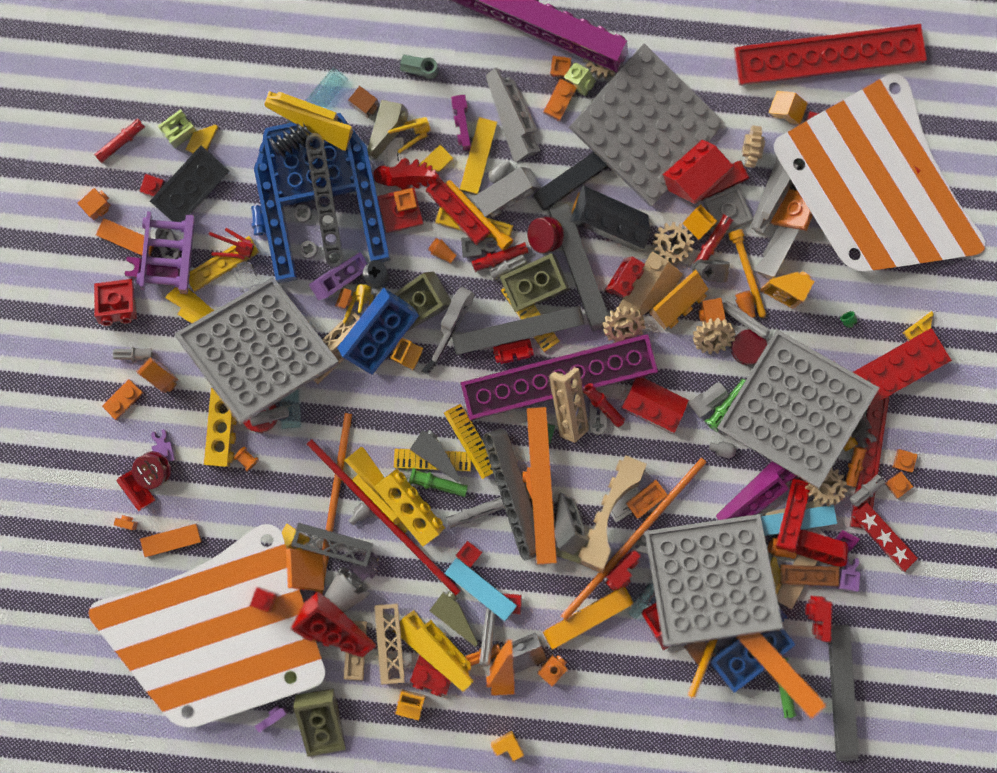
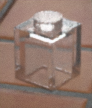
(245, 276)

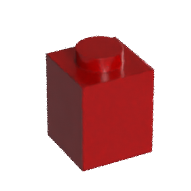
(263, 599)

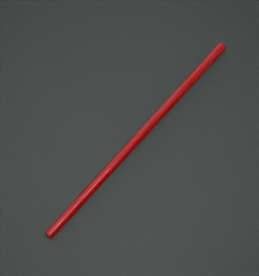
(383, 517)

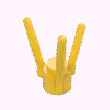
(419, 126)
(363, 295)

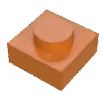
(560, 66)
(405, 200)
(344, 298)
(904, 460)
(898, 485)
(126, 522)

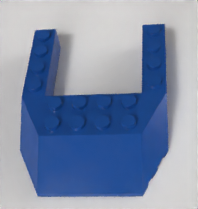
(290, 182)

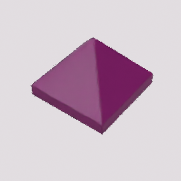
(849, 538)

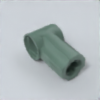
(417, 66)

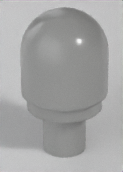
(499, 172)
(723, 449)
(360, 513)

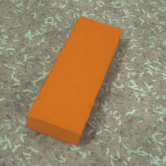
(122, 236)
(170, 540)

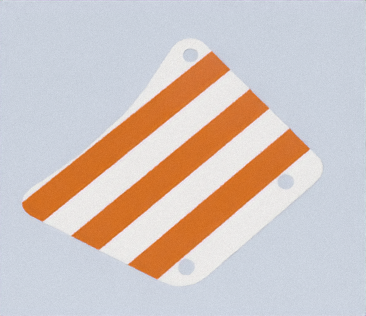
(866, 185)
(204, 643)

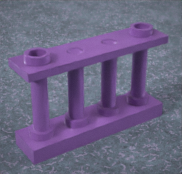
(184, 245)

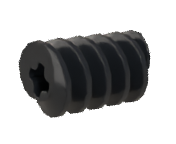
(291, 140)
(369, 273)

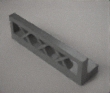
(339, 538)

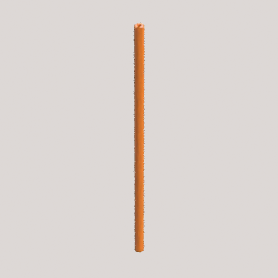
(336, 488)
(633, 539)

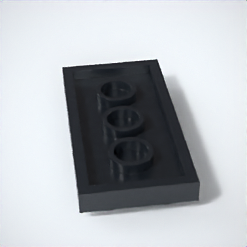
(189, 185)

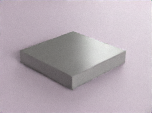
(730, 204)

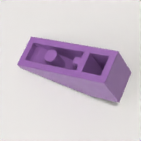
(338, 276)

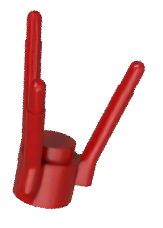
(243, 247)

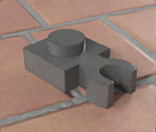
(469, 249)
(861, 431)

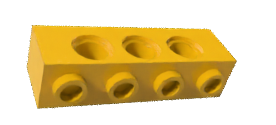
(213, 436)
(400, 505)

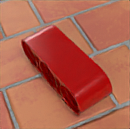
(735, 177)
(822, 548)

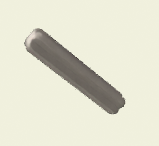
(746, 320)
(487, 639)

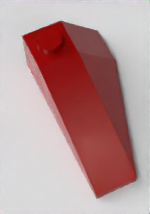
(326, 623)

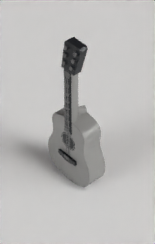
(458, 308)

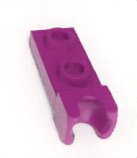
(459, 107)
(152, 270)

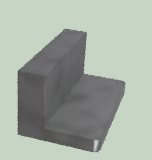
(526, 652)

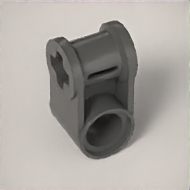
(712, 269)

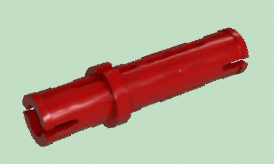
(122, 138)
(714, 239)
(499, 257)
(599, 400)

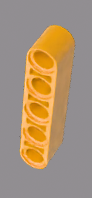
(588, 617)

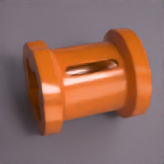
(246, 458)

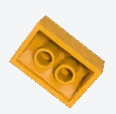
(789, 289)
(680, 301)

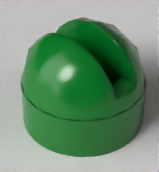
(849, 319)

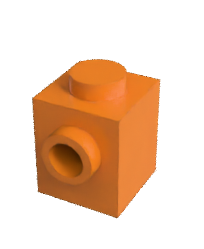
(95, 204)
(711, 309)
(553, 669)

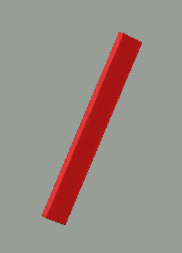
(876, 417)

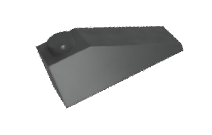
(431, 450)
(568, 525)

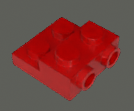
(625, 276)
(114, 302)
(619, 575)
(820, 611)
(429, 677)

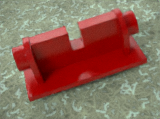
(520, 348)

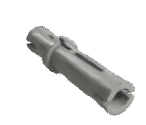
(466, 516)

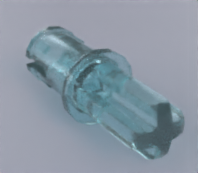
(642, 601)

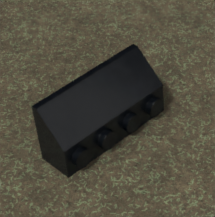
(611, 219)

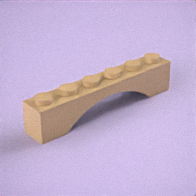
(628, 477)

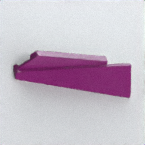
(758, 493)

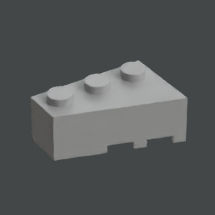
(507, 192)

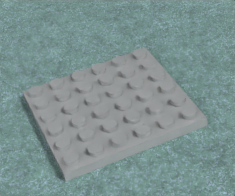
(645, 123)
(256, 350)
(798, 408)
(712, 580)

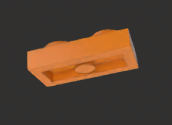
(560, 99)
(122, 399)
(646, 499)

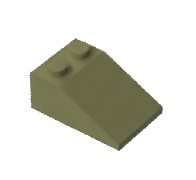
(535, 282)
(426, 297)
(319, 722)

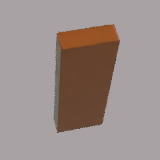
(809, 575)

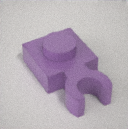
(162, 446)
(848, 578)
(275, 714)

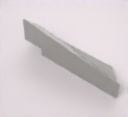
(513, 116)
(772, 197)
(776, 251)

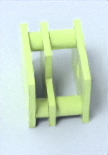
(177, 135)

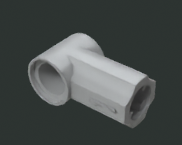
(704, 402)

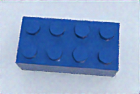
(377, 331)
(739, 666)

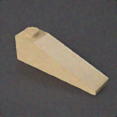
(656, 283)

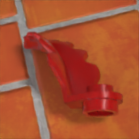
(406, 174)

